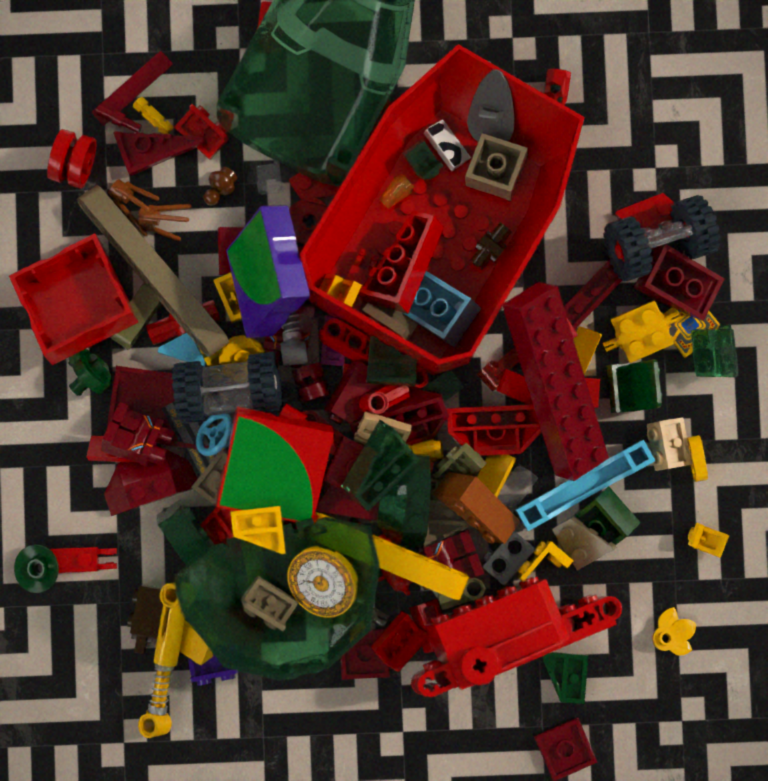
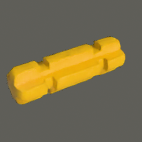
(153, 116)

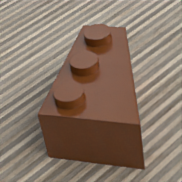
(477, 506)

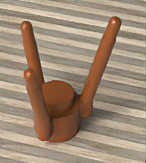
(122, 193)
(153, 216)

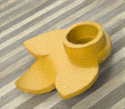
(677, 632)

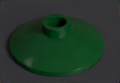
(27, 570)

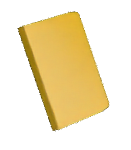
(585, 345)
(496, 472)
(194, 646)

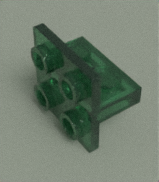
(715, 352)

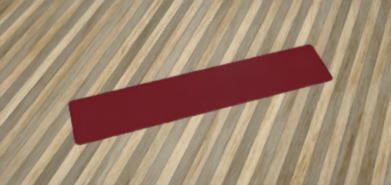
(135, 85)

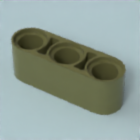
(144, 306)

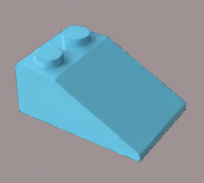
(442, 310)

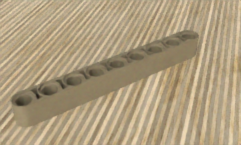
(153, 271)

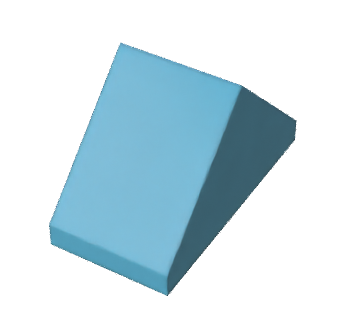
(183, 349)

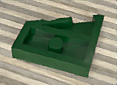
(568, 675)

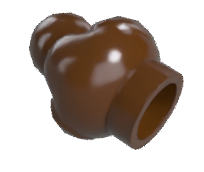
(221, 183)

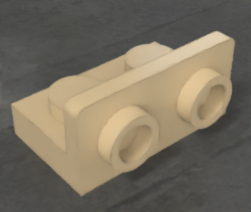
(669, 444)

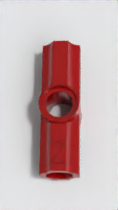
(169, 328)

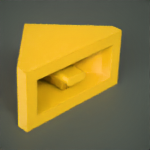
(228, 295)

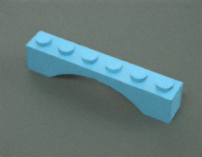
(572, 492)

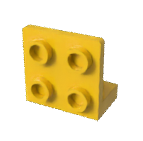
(555, 556)

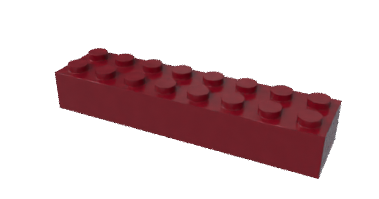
(555, 380)

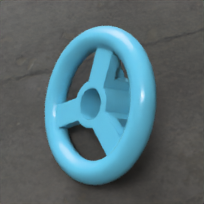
(218, 435)

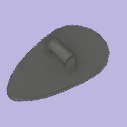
(492, 108)

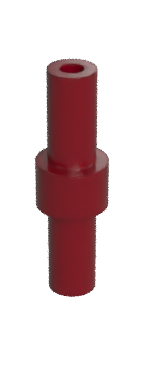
(118, 119)

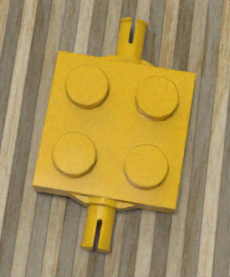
(642, 331)

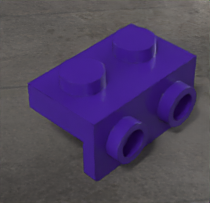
(209, 670)

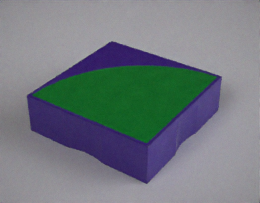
(267, 271)

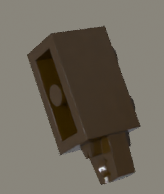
(146, 616)

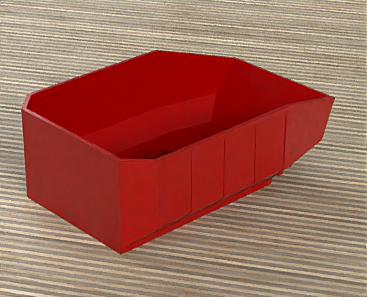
(362, 221)

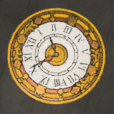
(322, 581)

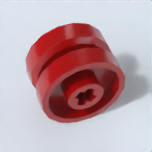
(71, 158)

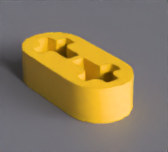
(698, 466)

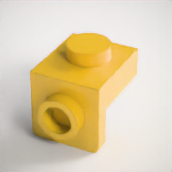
(707, 540)

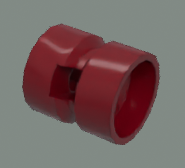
(311, 391)

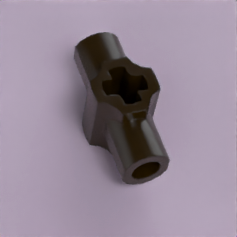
(491, 246)

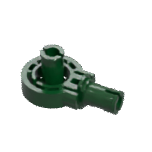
(91, 373)

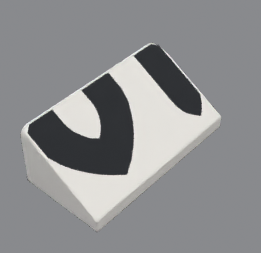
(447, 145)

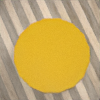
(238, 350)

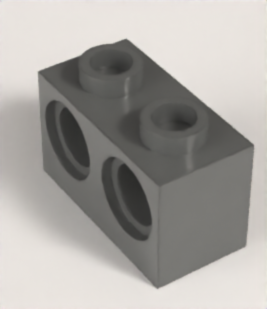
(512, 561)

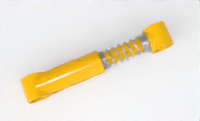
(156, 720)

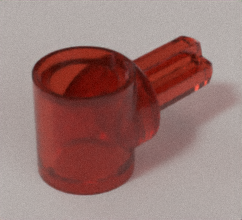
(493, 371)

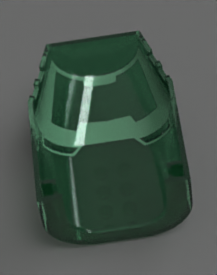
(317, 82)

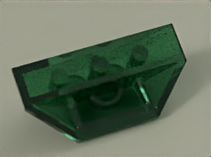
(405, 507)

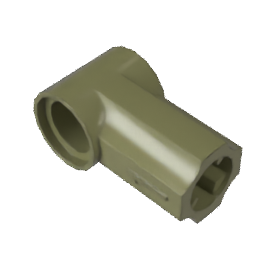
(447, 602)

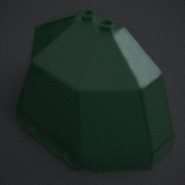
(217, 580)

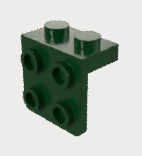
(634, 386)

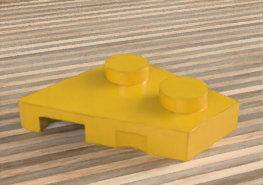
(260, 527)

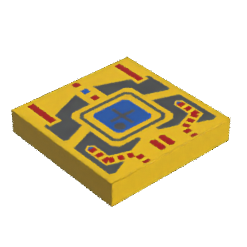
(681, 330)

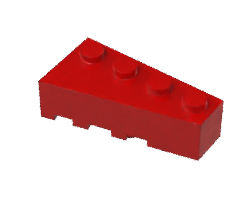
(404, 264)

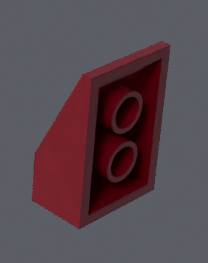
(680, 282)

